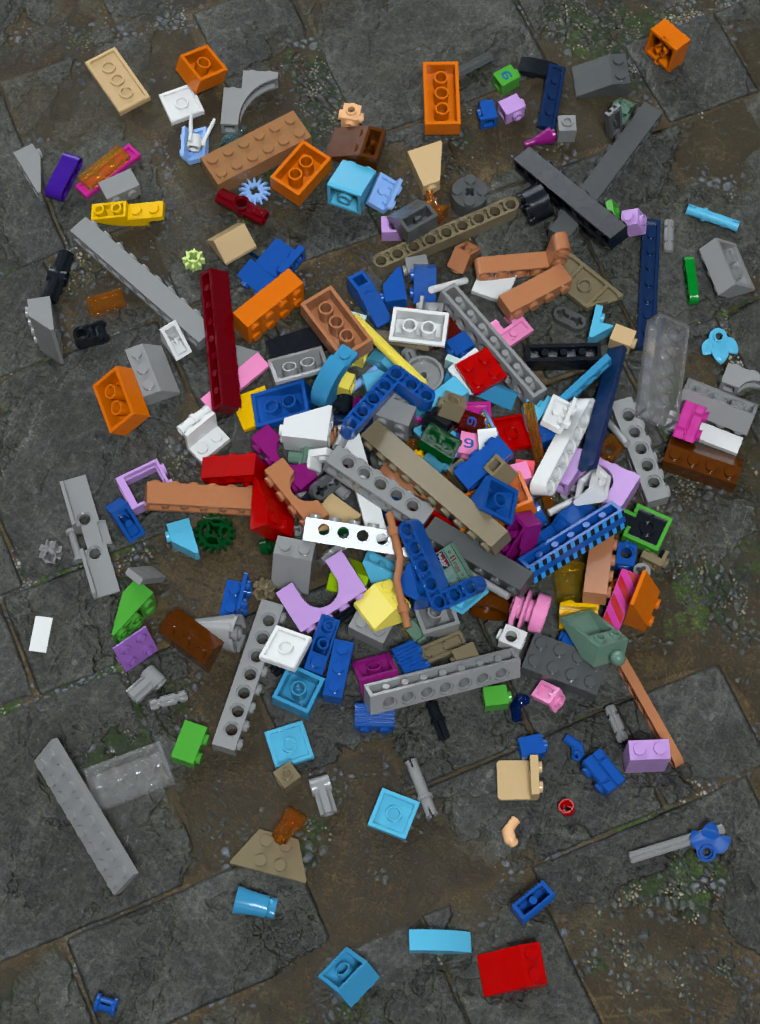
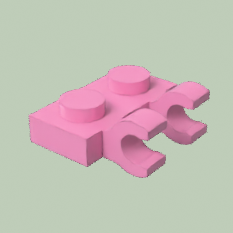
(515, 332)

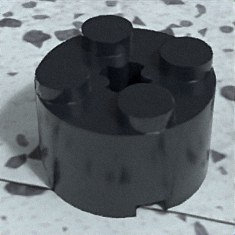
(535, 204)

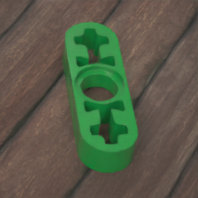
(690, 280)

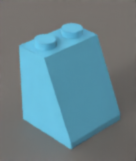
(350, 186)

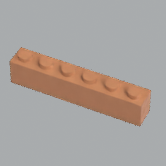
(198, 498)

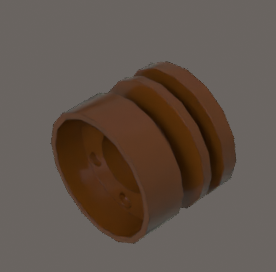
(491, 607)

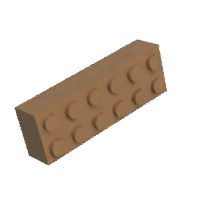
(254, 152)

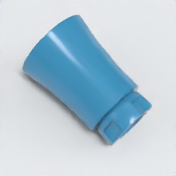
(254, 903)

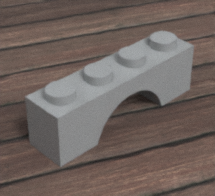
(738, 379)

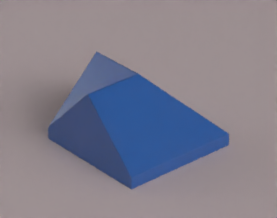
(496, 499)
(413, 588)

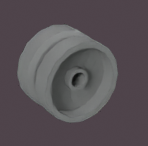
(429, 369)

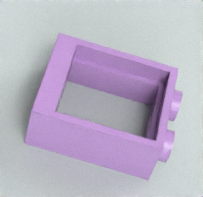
(135, 475)

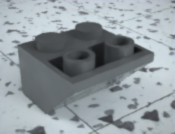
(414, 220)

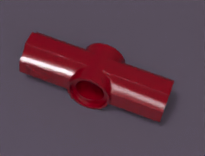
(250, 211)

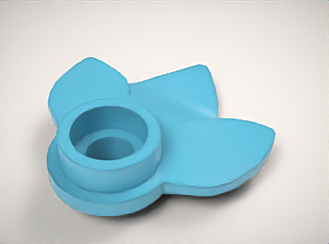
(719, 348)

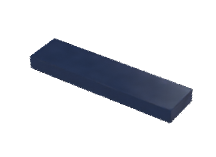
(551, 96)

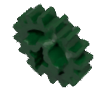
(210, 540)

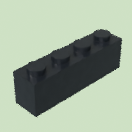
(293, 343)
(562, 356)

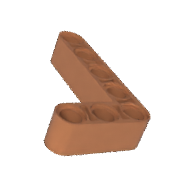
(524, 263)

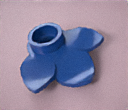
(709, 838)

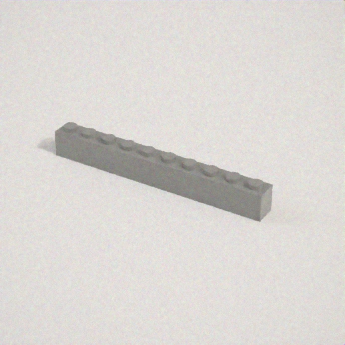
(140, 280)

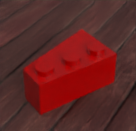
(232, 469)

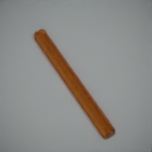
(536, 443)

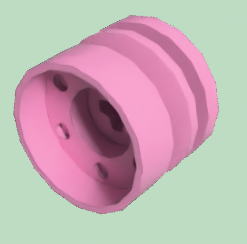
(530, 611)

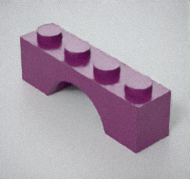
(266, 443)

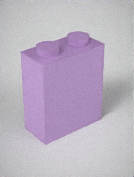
(646, 756)

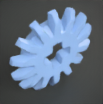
(257, 197)

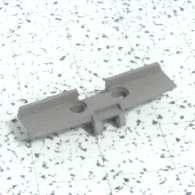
(96, 536)

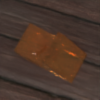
(441, 210)

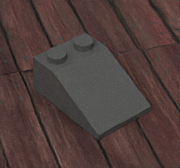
(602, 77)

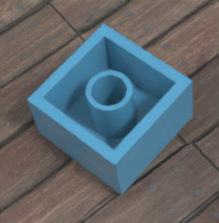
(298, 692)

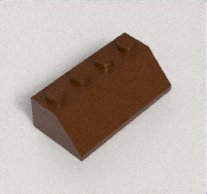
(702, 464)

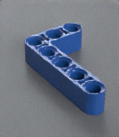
(380, 397)
(434, 569)

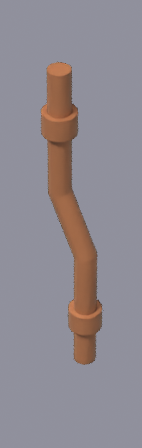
(403, 607)

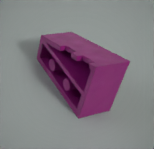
(524, 535)

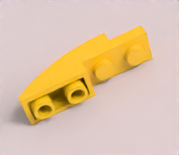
(125, 214)

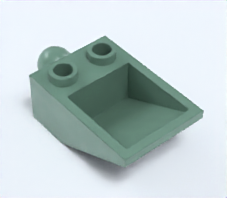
(595, 638)

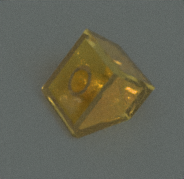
(569, 582)

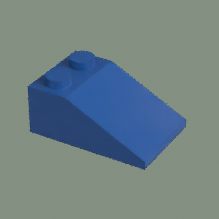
(281, 402)

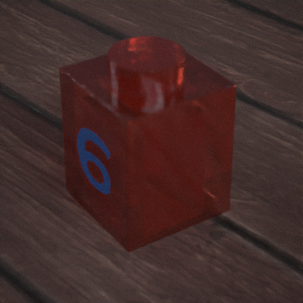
(470, 422)

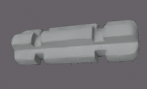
(668, 236)
(168, 700)
(616, 723)

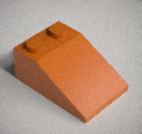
(642, 603)

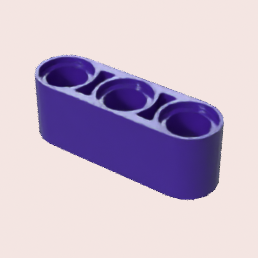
(63, 176)

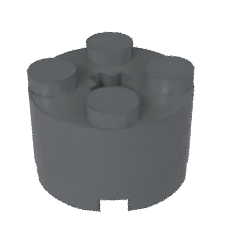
(468, 195)

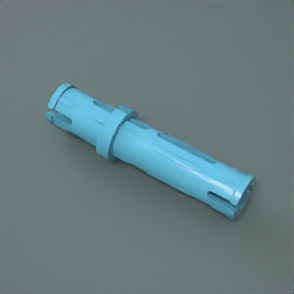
(712, 217)

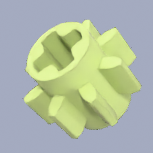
(193, 260)

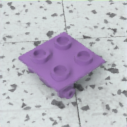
(135, 649)

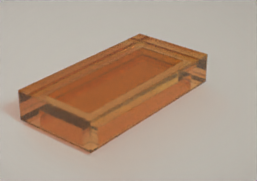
(106, 302)

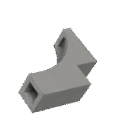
(238, 99)

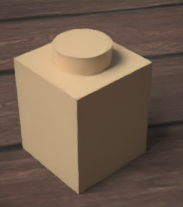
(623, 336)

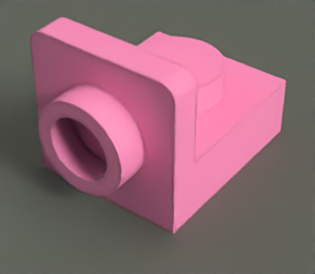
(549, 695)

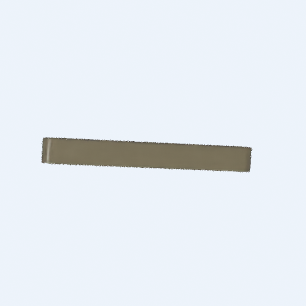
(451, 229)

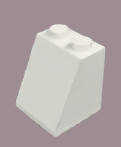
(307, 429)

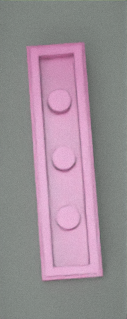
(247, 374)

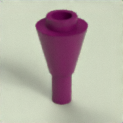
(545, 137)

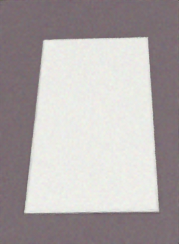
(40, 634)

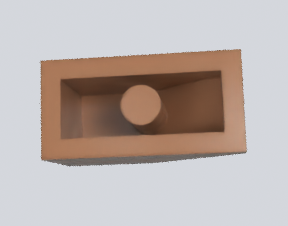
(463, 257)

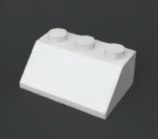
(419, 327)

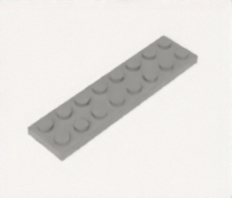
(86, 817)

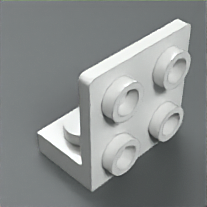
(205, 437)

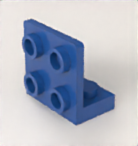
(280, 257)
(236, 596)

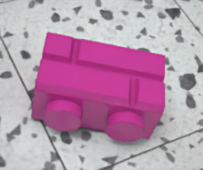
(690, 421)

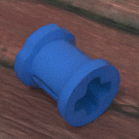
(112, 1009)

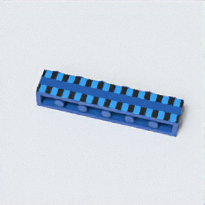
(574, 541)

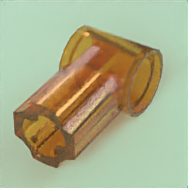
(290, 823)

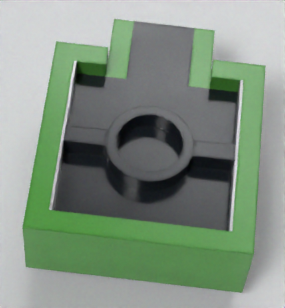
(645, 528)

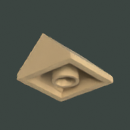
(232, 243)

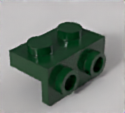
(439, 443)

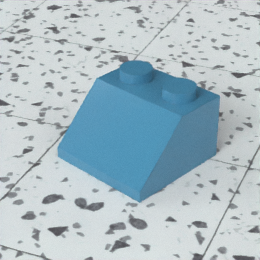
(349, 976)

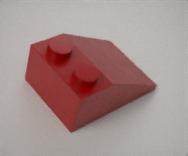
(268, 513)
(512, 969)

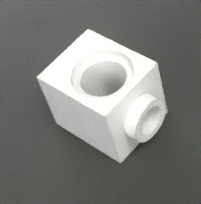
(510, 630)

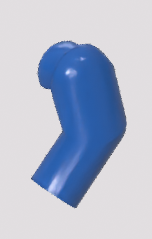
(577, 747)

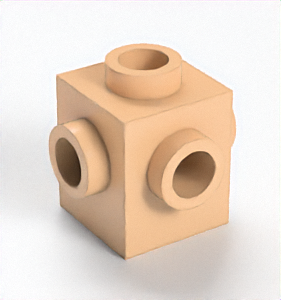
(351, 115)

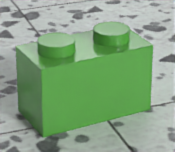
(190, 744)

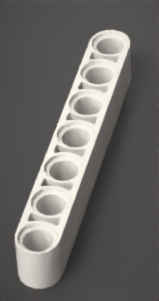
(562, 450)
(369, 512)

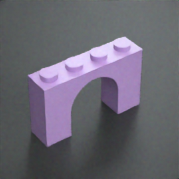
(622, 483)
(349, 589)

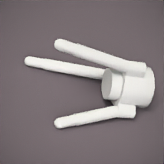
(194, 140)

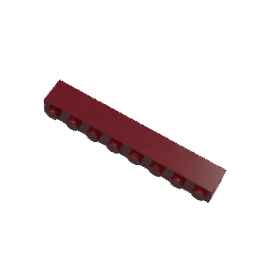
(220, 341)

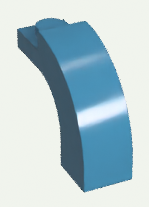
(327, 381)

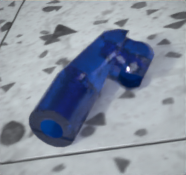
(516, 706)

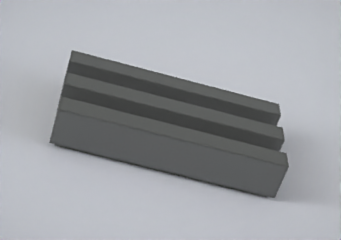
(613, 121)

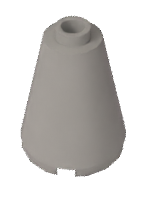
(228, 629)

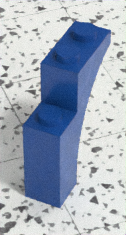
(564, 520)

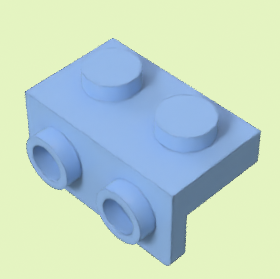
(187, 155)
(383, 193)

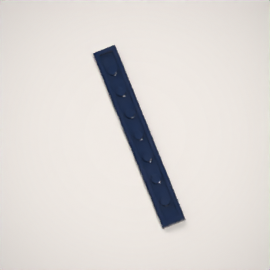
(648, 278)
(602, 410)

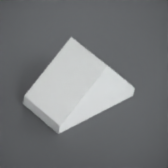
(174, 340)

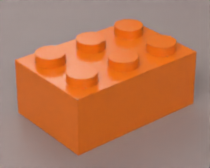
(301, 173)
(121, 400)

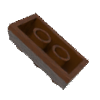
(191, 639)

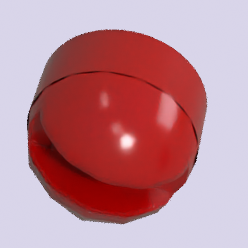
(569, 805)

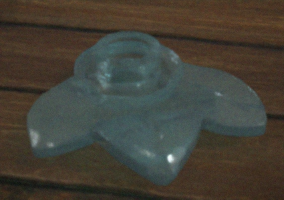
(231, 137)

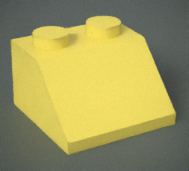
(380, 606)

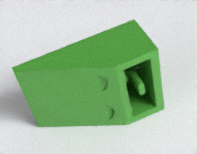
(135, 605)

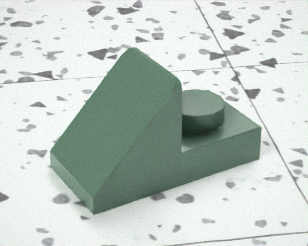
(627, 108)

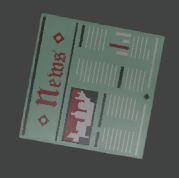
(453, 564)

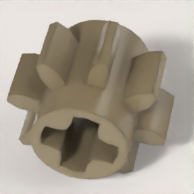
(264, 589)

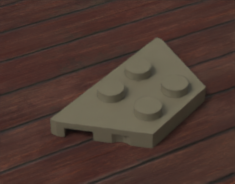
(588, 286)
(268, 857)

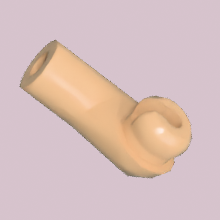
(508, 832)

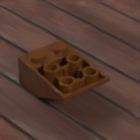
(357, 144)

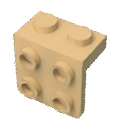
(519, 779)

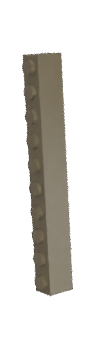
(436, 488)

